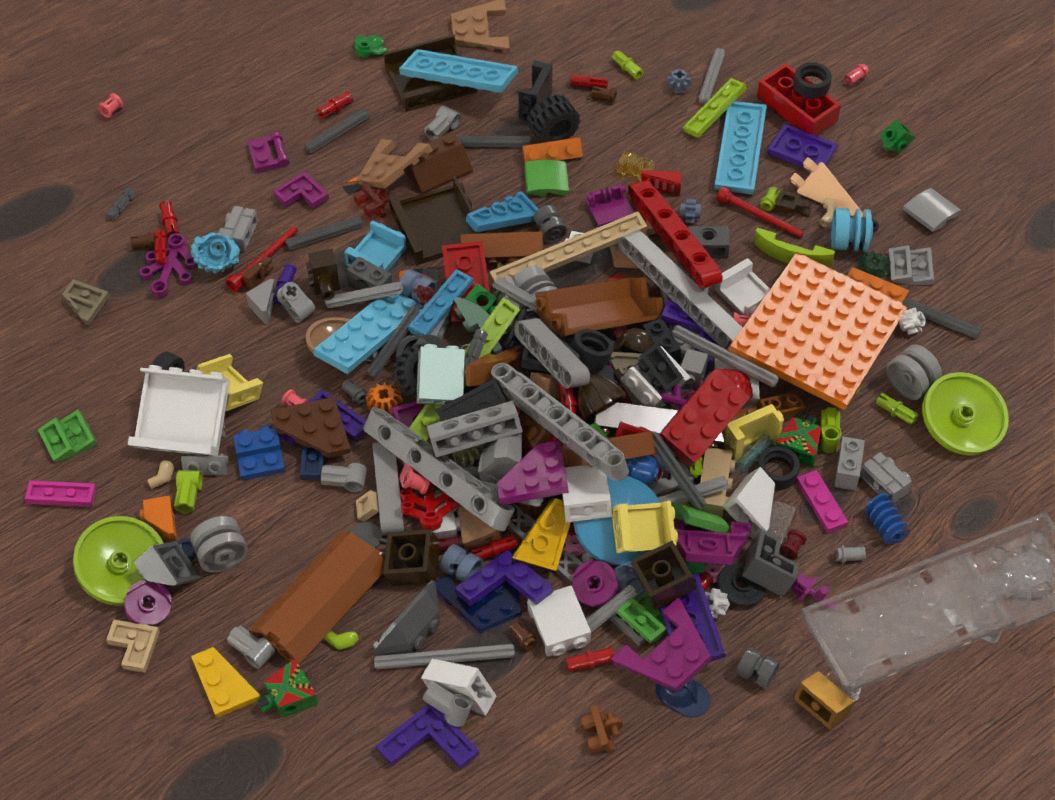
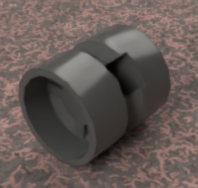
(550, 223)
(758, 668)

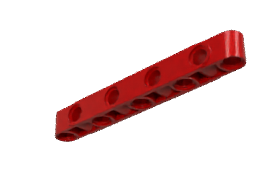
(675, 234)

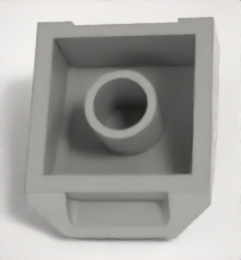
(500, 457)

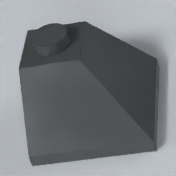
(166, 565)

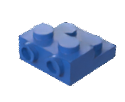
(258, 453)

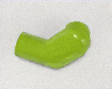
(343, 640)

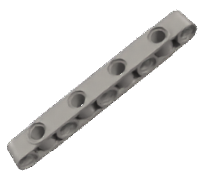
(561, 422)
(438, 470)

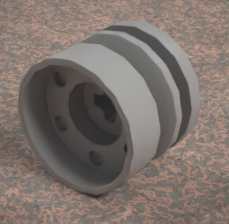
(532, 280)

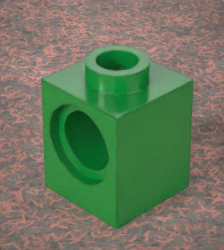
(479, 294)

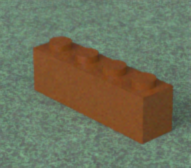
(507, 246)

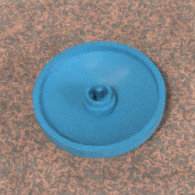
(598, 534)

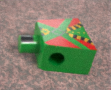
(801, 438)
(288, 691)

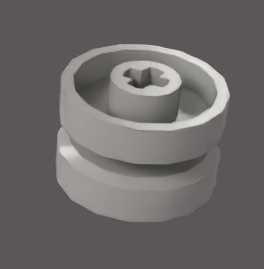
(913, 371)
(218, 544)

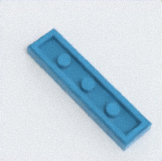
(440, 303)

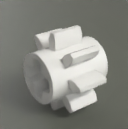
(912, 321)
(717, 602)

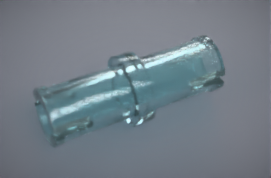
(753, 452)

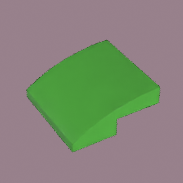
(546, 177)
(67, 437)
(700, 518)
(643, 618)

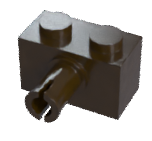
(323, 273)

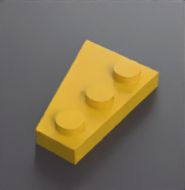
(546, 538)
(222, 683)

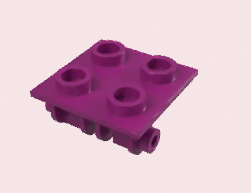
(608, 204)

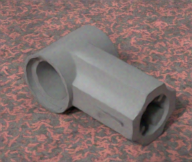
(445, 119)
(349, 477)
(255, 650)
(453, 706)

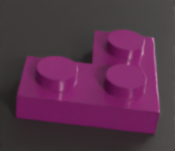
(299, 187)

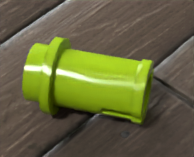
(768, 202)

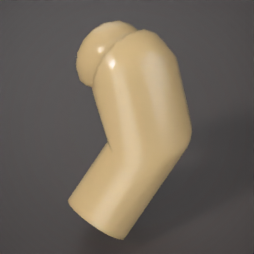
(829, 204)
(164, 475)

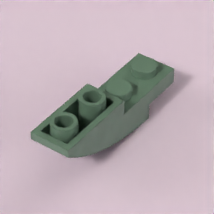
(475, 318)

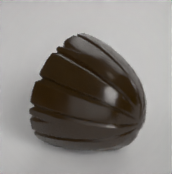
(633, 341)
(595, 395)

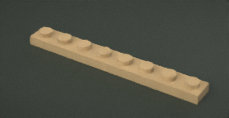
(575, 247)

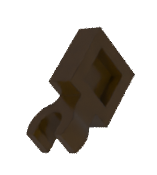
(791, 202)

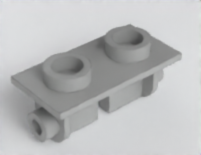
(206, 464)

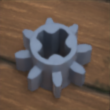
(678, 81)
(690, 210)

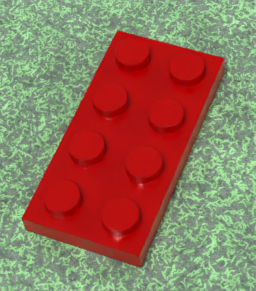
(470, 260)

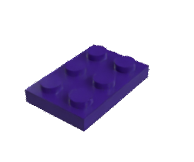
(796, 145)

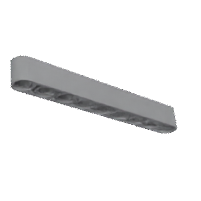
(680, 288)

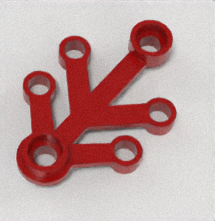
(430, 519)

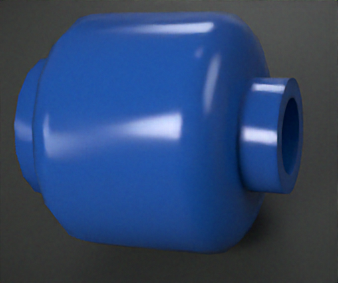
(643, 468)

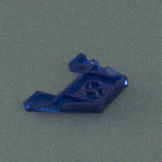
(488, 612)

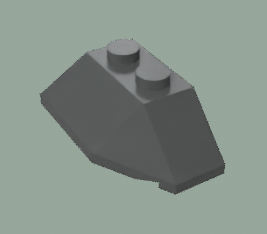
(412, 625)

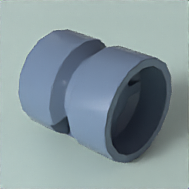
(411, 280)
(460, 563)

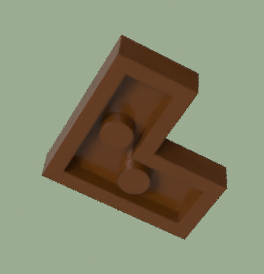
(532, 432)

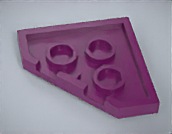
(535, 476)

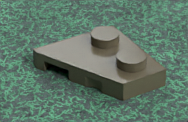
(85, 300)

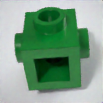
(896, 137)

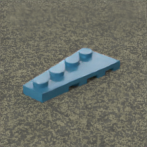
(507, 213)

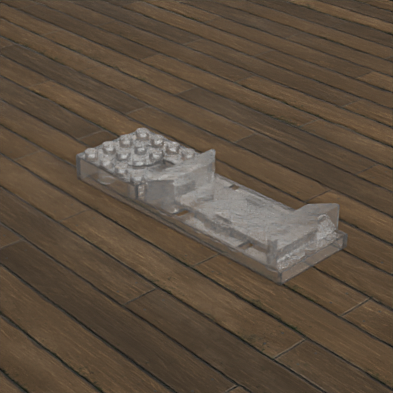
(975, 587)

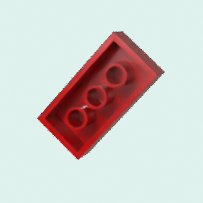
(804, 113)
(703, 417)

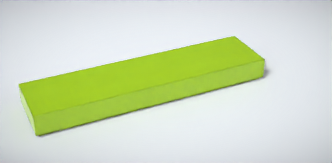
(714, 108)

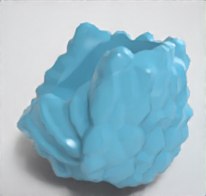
(210, 257)

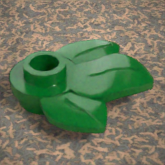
(372, 45)

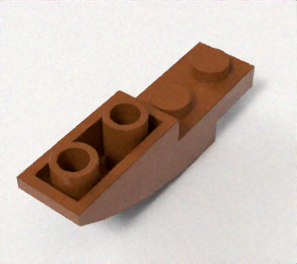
(479, 371)
(788, 404)
(630, 445)

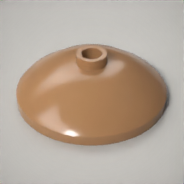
(322, 330)

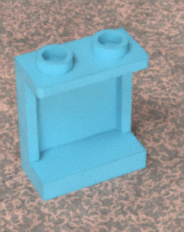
(380, 247)

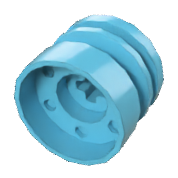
(851, 229)

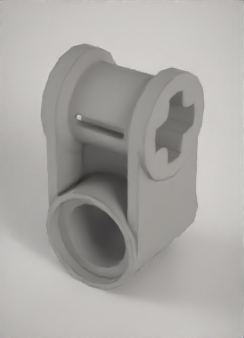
(297, 303)

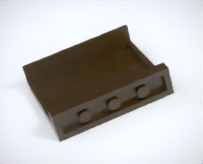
(418, 92)
(433, 220)

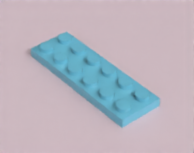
(459, 70)
(740, 147)
(365, 332)

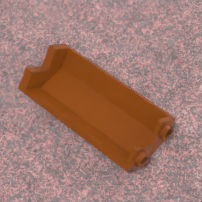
(597, 305)
(320, 596)

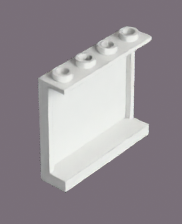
(181, 411)

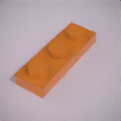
(553, 150)
(885, 287)

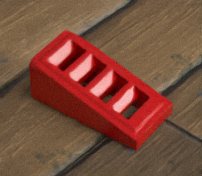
(667, 180)

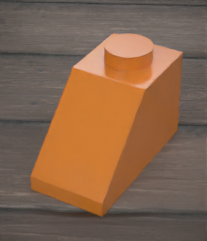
(160, 516)

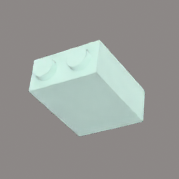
(440, 374)

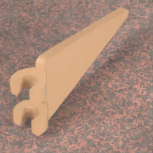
(823, 185)

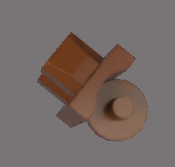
(598, 721)

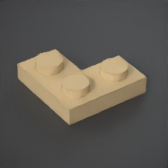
(138, 640)

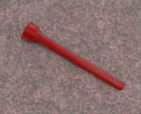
(725, 196)
(236, 281)

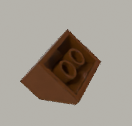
(440, 165)

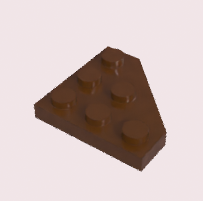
(313, 425)

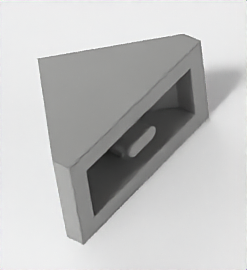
(261, 300)

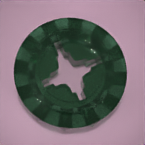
(865, 264)

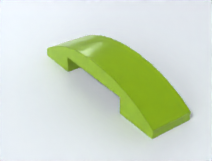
(785, 252)

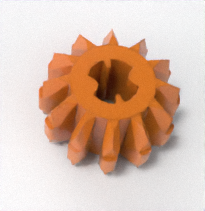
(384, 397)

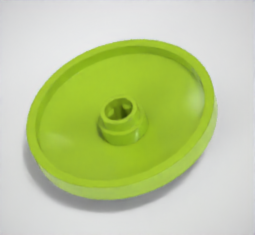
(965, 413)
(107, 556)

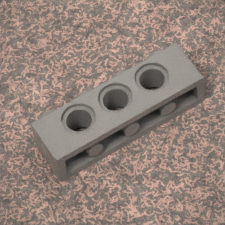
(474, 428)

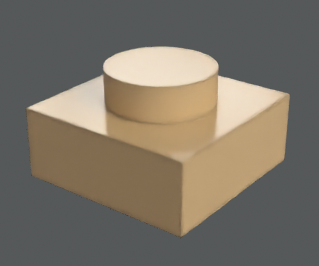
(367, 506)

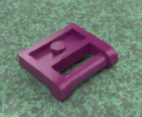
(262, 156)

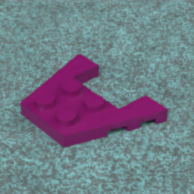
(711, 546)
(675, 659)

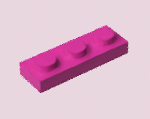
(60, 493)
(822, 501)

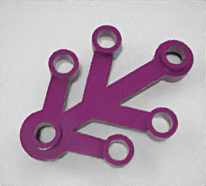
(175, 244)

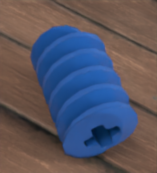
(885, 519)

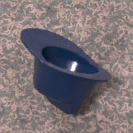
(690, 700)

